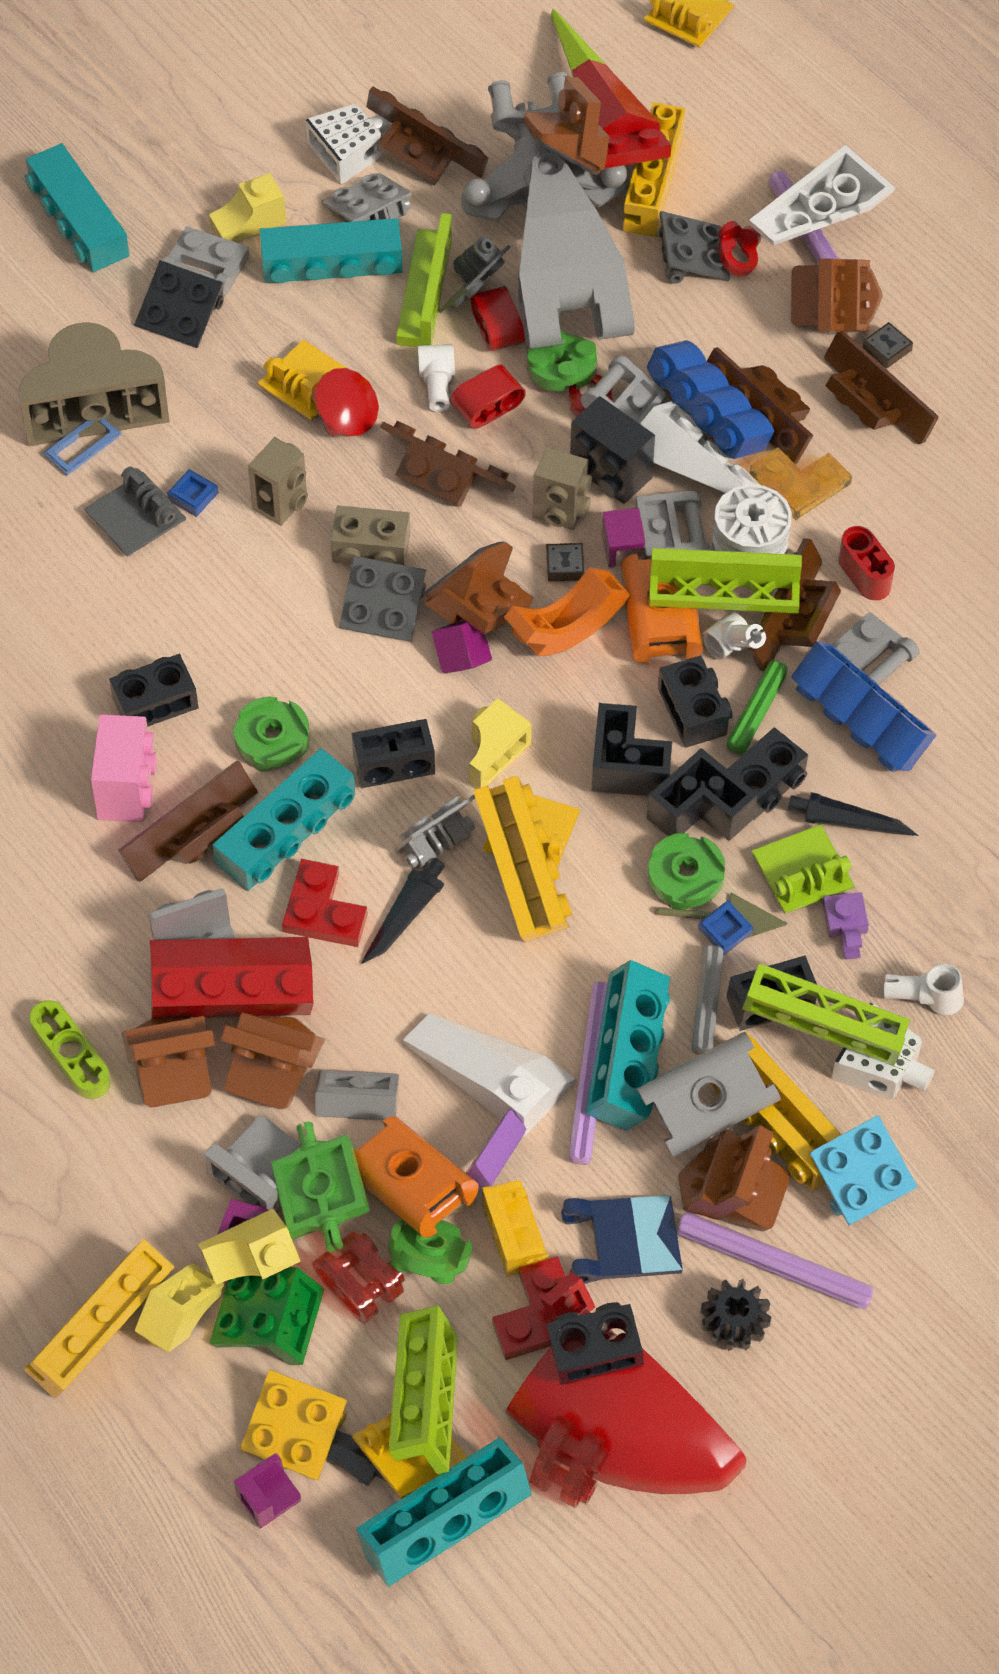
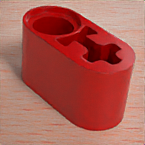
(497, 318)
(487, 396)
(870, 567)

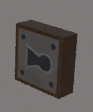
(887, 345)
(565, 561)

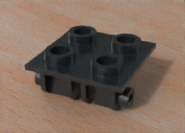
(179, 303)

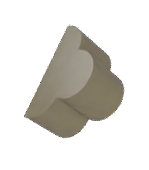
(91, 381)

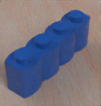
(713, 404)
(863, 706)

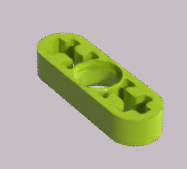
(70, 1065)

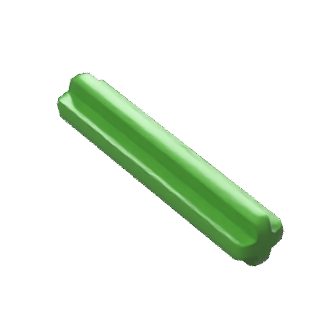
(756, 707)

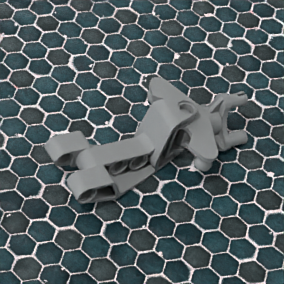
(565, 247)

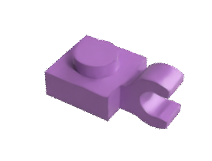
(848, 919)

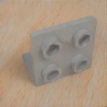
(197, 918)
(247, 1166)

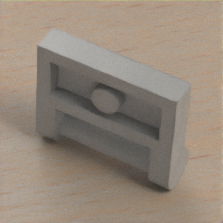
(209, 254)
(638, 396)
(661, 523)
(869, 640)

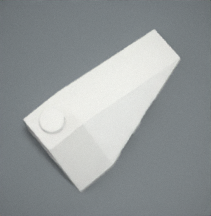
(828, 194)
(685, 449)
(491, 1069)

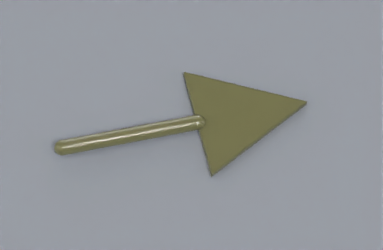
(757, 917)

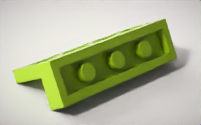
(425, 285)
(724, 573)
(823, 1020)
(424, 1388)

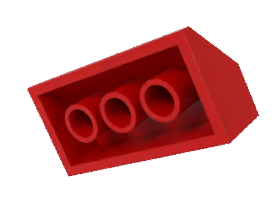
(231, 977)

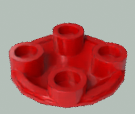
(345, 402)

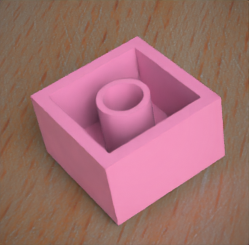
(123, 768)

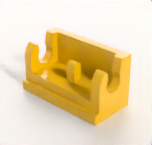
(513, 1226)

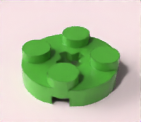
(577, 367)
(277, 751)
(682, 890)
(435, 1256)

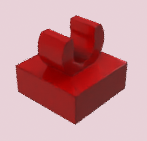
(567, 1296)

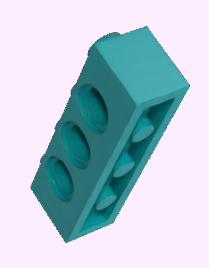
(262, 825)
(628, 1044)
(444, 1511)

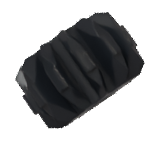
(732, 1302)

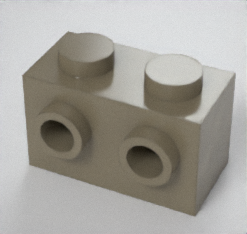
(278, 481)
(561, 489)
(370, 535)

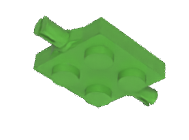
(320, 1186)

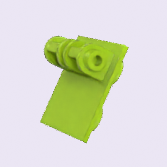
(803, 868)

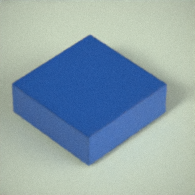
(192, 492)
(725, 927)

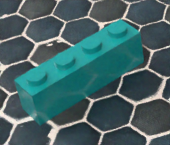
(76, 207)
(331, 250)

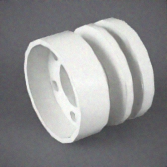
(752, 521)

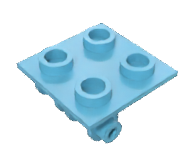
(862, 1170)

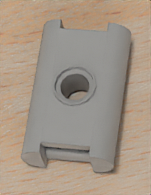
(739, 1097)

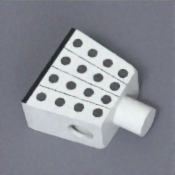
(346, 140)
(879, 1077)

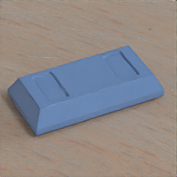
(51, 453)

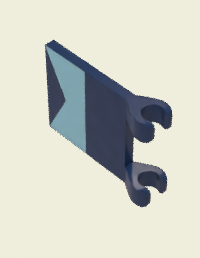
(630, 1237)

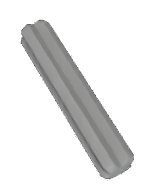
(707, 999)

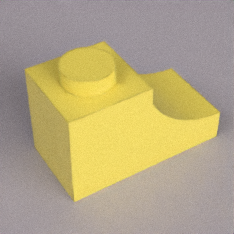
(253, 207)
(500, 737)
(251, 1248)
(177, 1307)

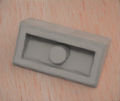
(356, 1094)

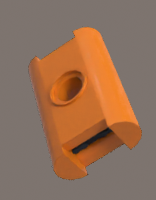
(657, 629)
(413, 1177)

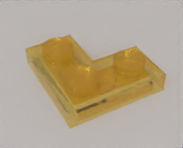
(804, 487)

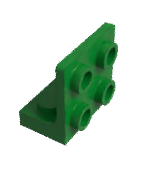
(269, 1313)

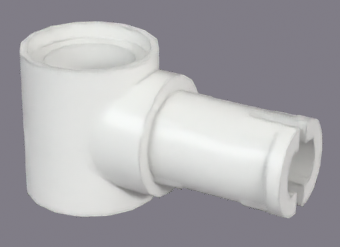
(437, 368)
(732, 634)
(928, 988)

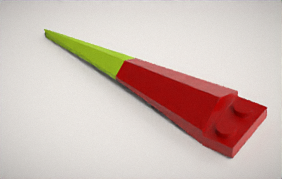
(630, 126)

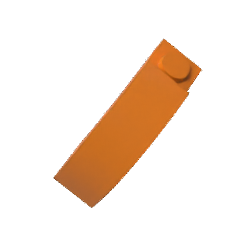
(572, 617)

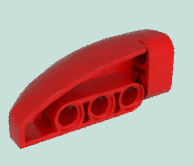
(649, 1424)

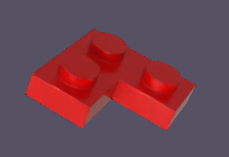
(314, 912)
(526, 1328)

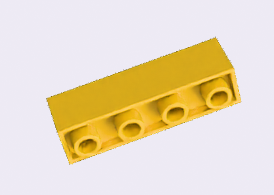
(653, 178)
(522, 860)
(793, 1120)
(98, 1318)

